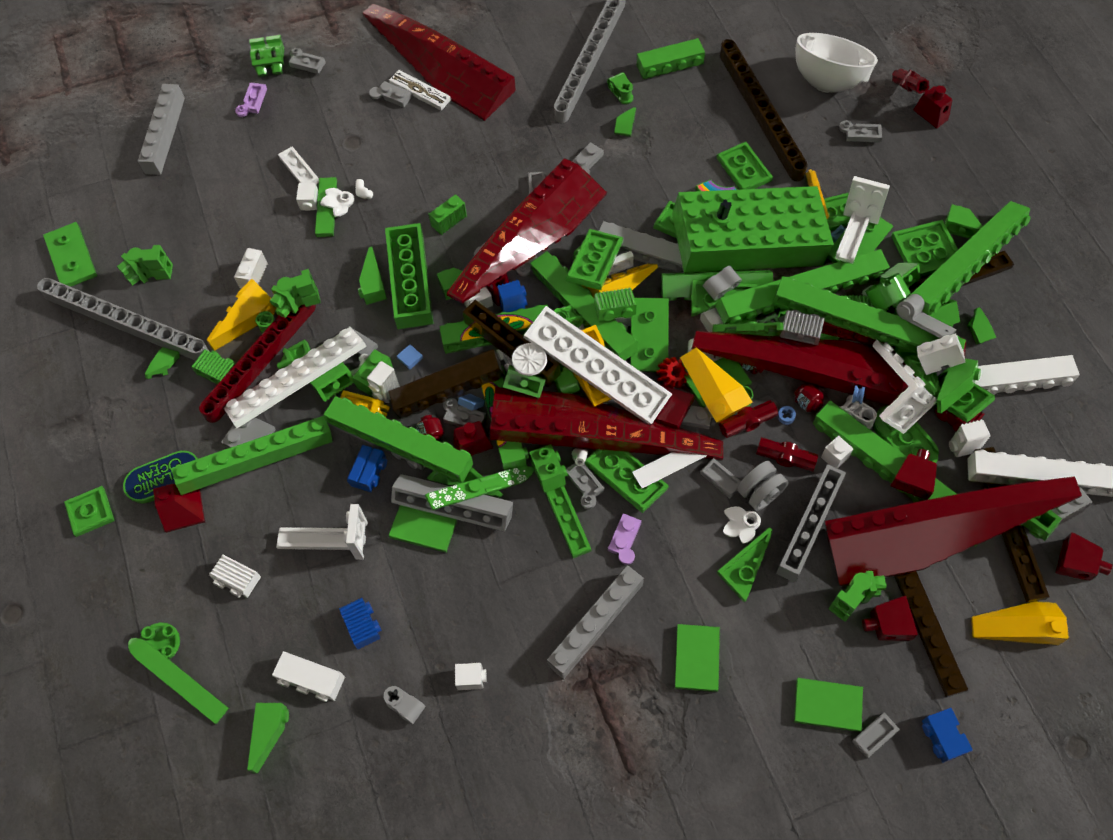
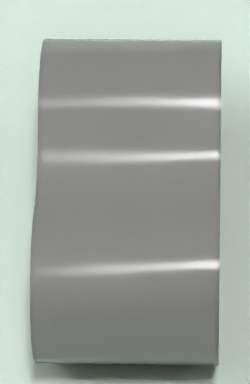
(722, 283)

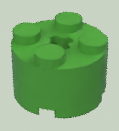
(888, 292)

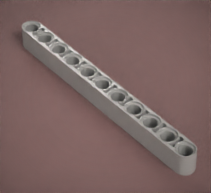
(587, 59)
(121, 318)

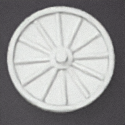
(529, 359)

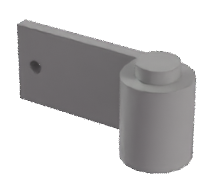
(911, 311)

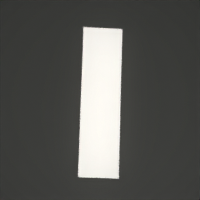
(663, 467)

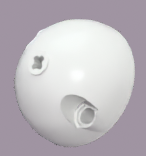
(833, 62)

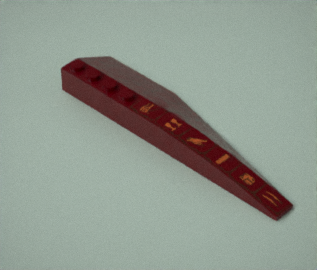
(444, 63)
(541, 219)
(575, 422)

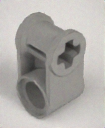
(406, 706)

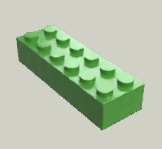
(408, 276)

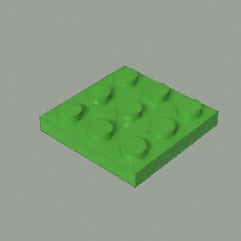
(925, 244)

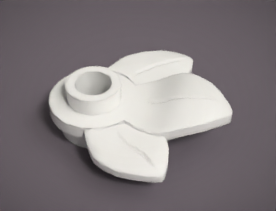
(335, 200)
(738, 524)

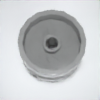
(762, 485)

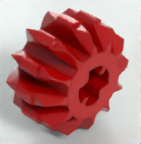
(672, 380)

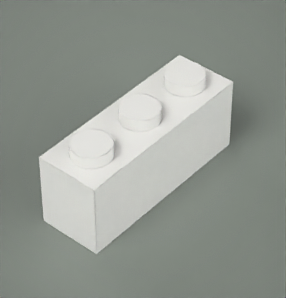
(308, 677)

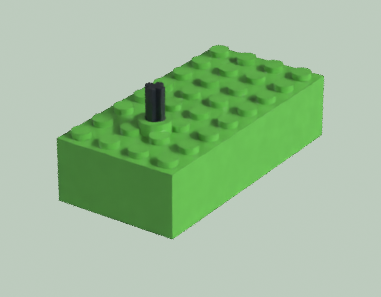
(751, 229)

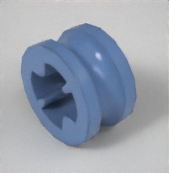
(858, 394)
(786, 409)

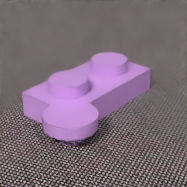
(252, 100)
(624, 538)

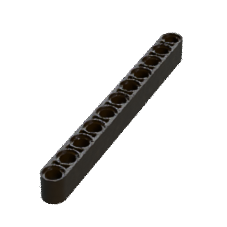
(763, 110)

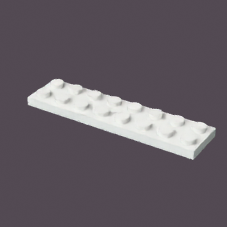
(597, 365)
(294, 376)

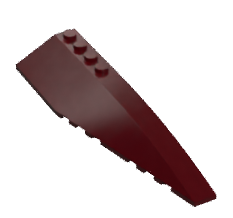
(829, 364)
(932, 530)

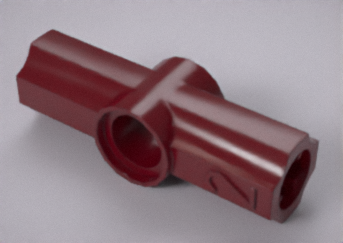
(910, 81)
(748, 419)
(787, 454)

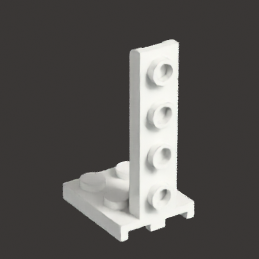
(863, 206)
(913, 401)
(328, 538)

